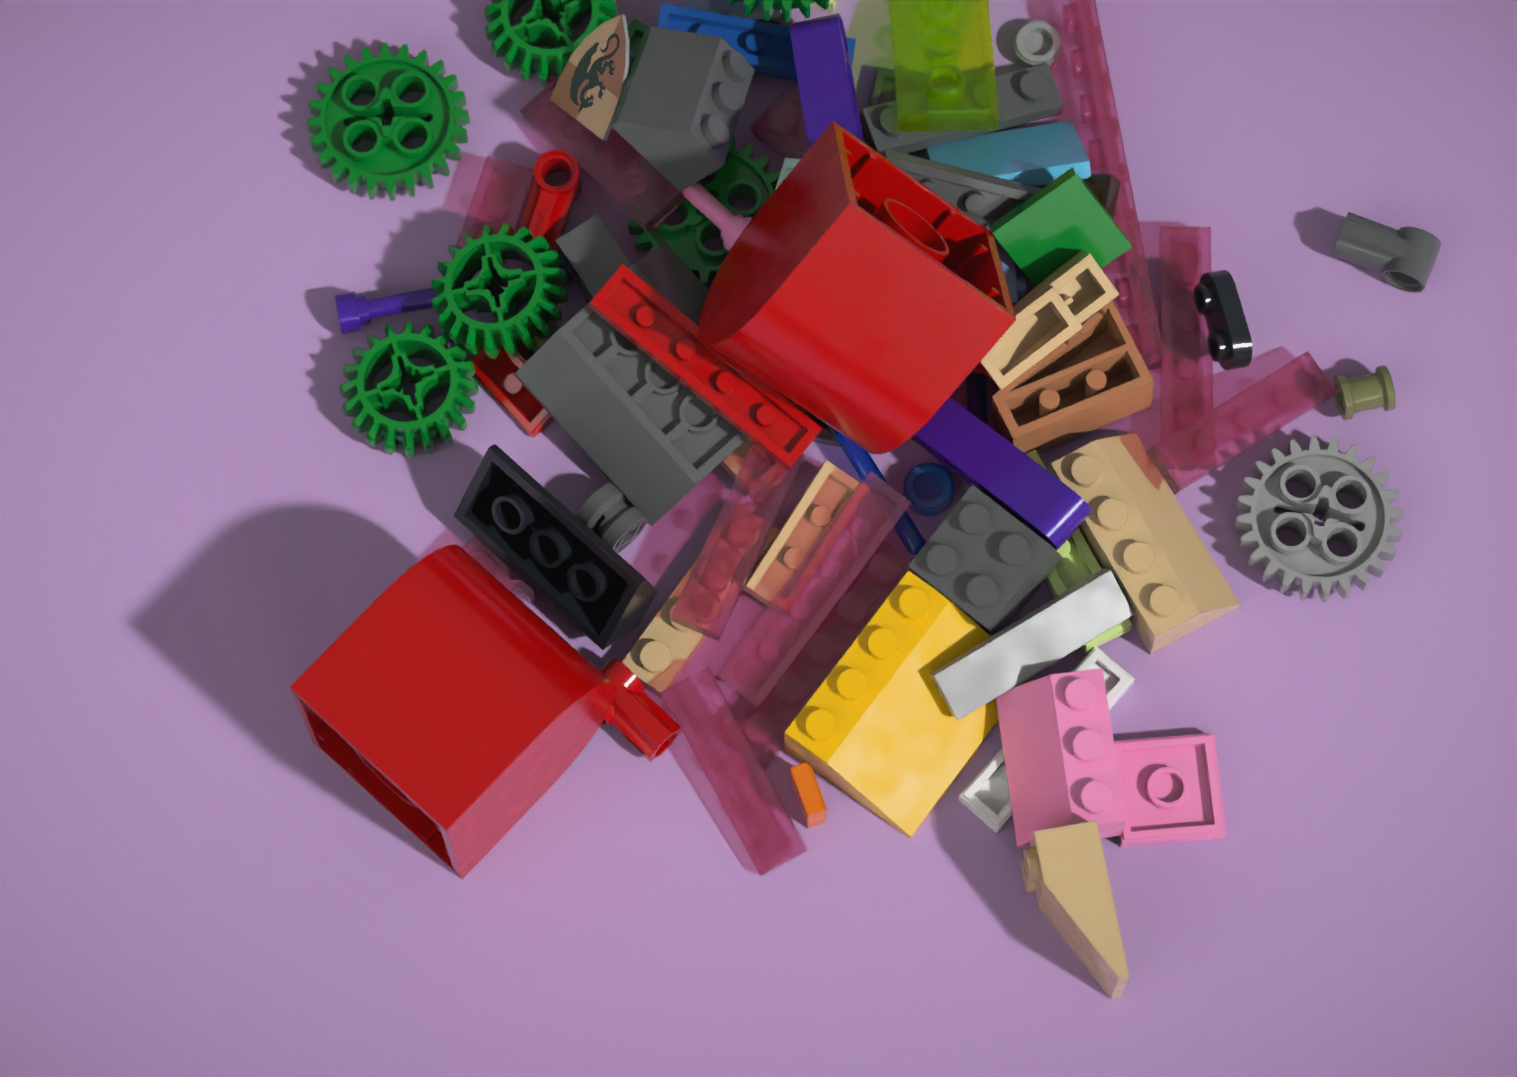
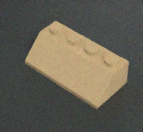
(1145, 540)

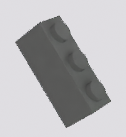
(683, 102)

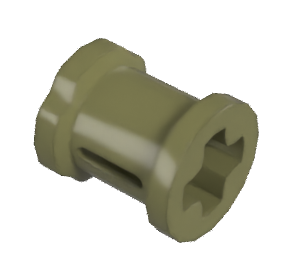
(1364, 392)

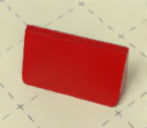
(509, 391)

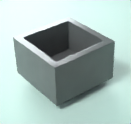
(985, 560)

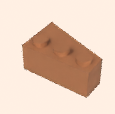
(1075, 387)

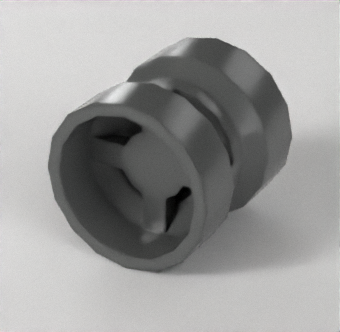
(612, 517)

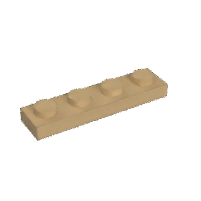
(666, 645)

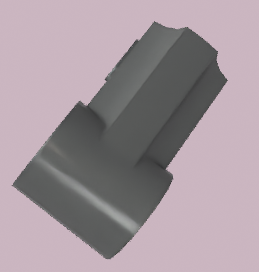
(1400, 255)

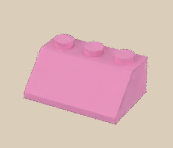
(1060, 754)

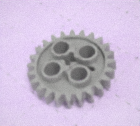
(1311, 561)

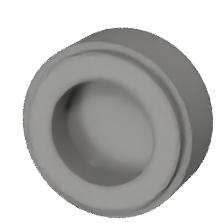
(1037, 44)

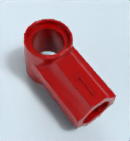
(547, 205)
(636, 714)

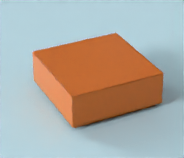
(808, 794)

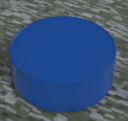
(928, 489)

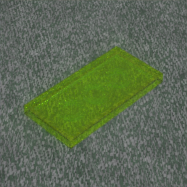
(943, 65)

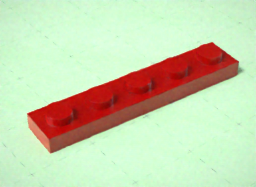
(719, 382)

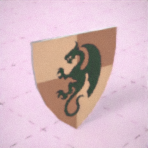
(596, 77)

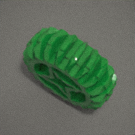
(521, 42)
(461, 294)
(390, 395)

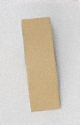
(1049, 317)

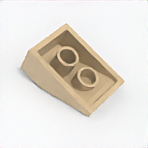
(1076, 896)

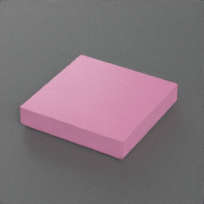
(1170, 790)

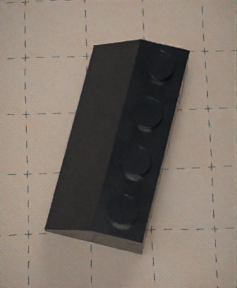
(553, 550)

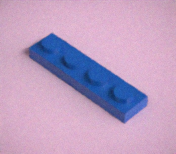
(761, 43)

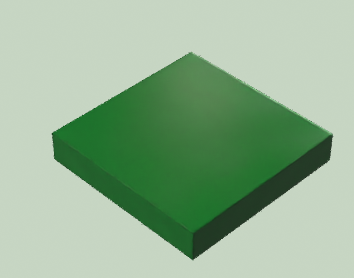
(1057, 226)

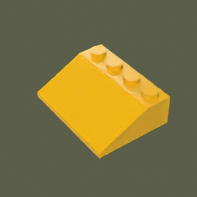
(879, 716)

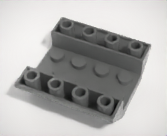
(626, 408)

